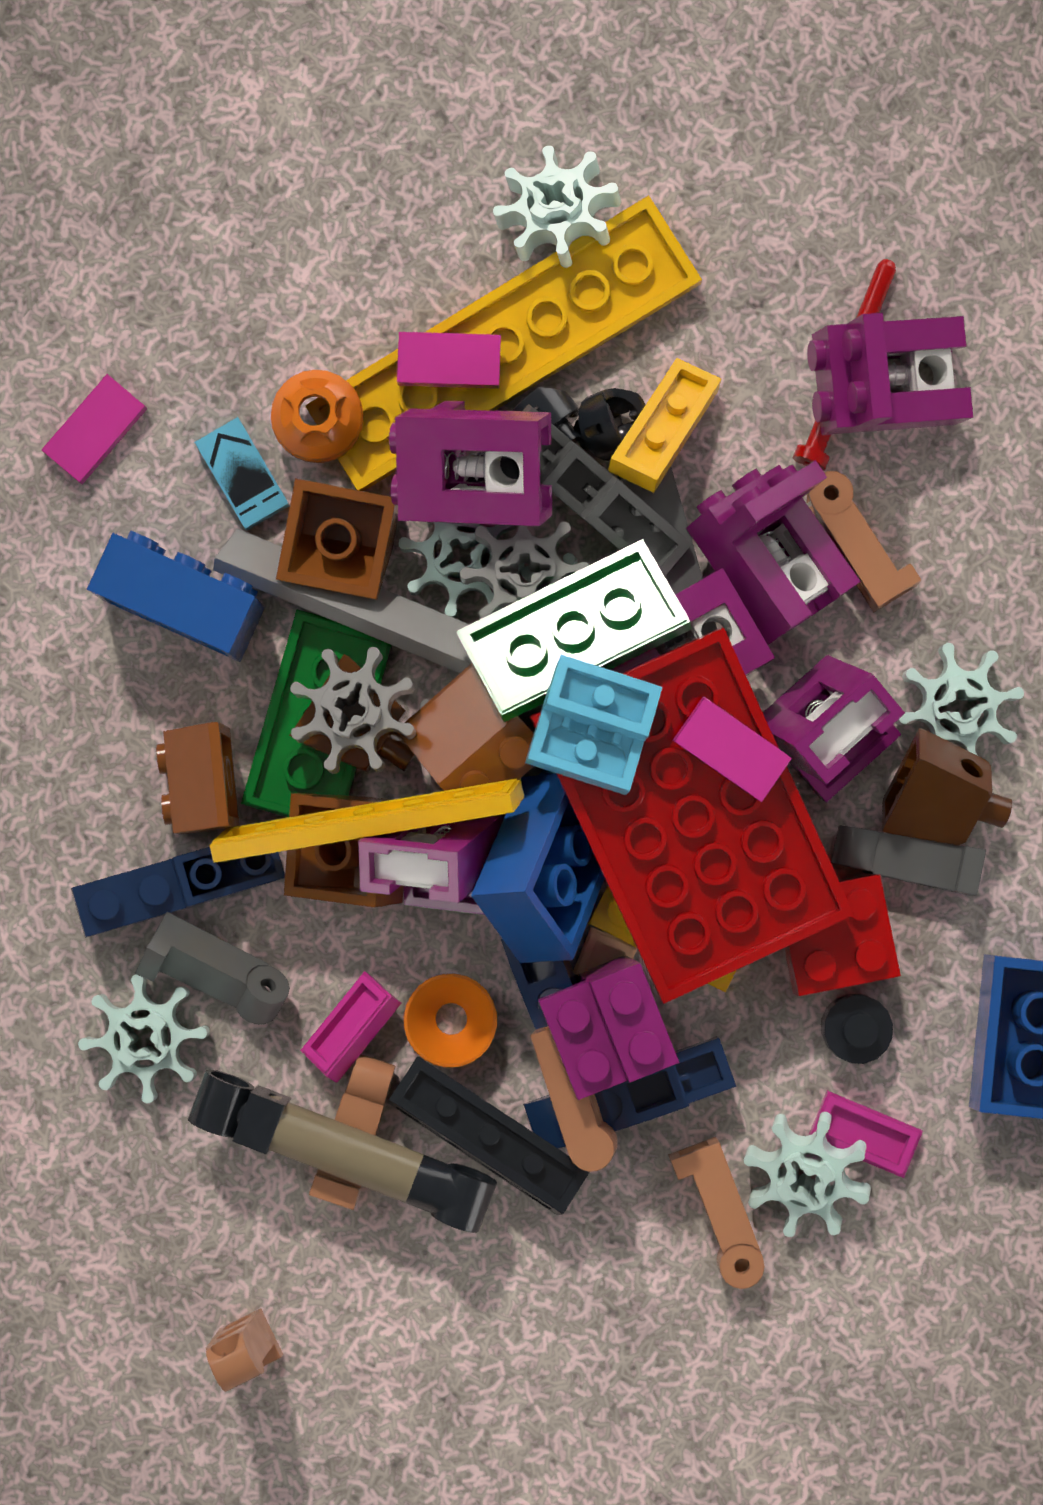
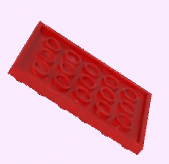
(694, 857)

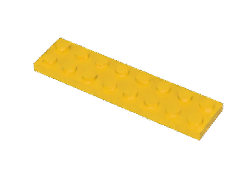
(544, 322)

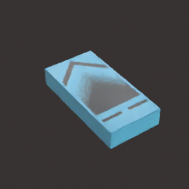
(242, 474)

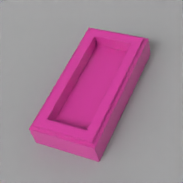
(449, 360)
(94, 429)
(732, 749)
(350, 1027)
(887, 1140)

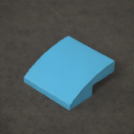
(593, 724)

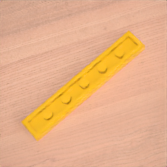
(368, 820)

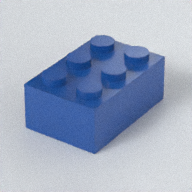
(177, 594)
(540, 876)
(1009, 1039)

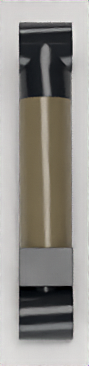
(271, 1123)

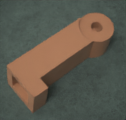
(858, 544)
(362, 1109)
(586, 1136)
(739, 1252)
(242, 1350)

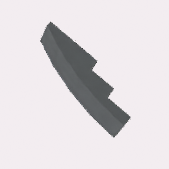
(606, 501)

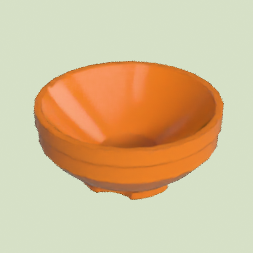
(322, 441)
(445, 1048)

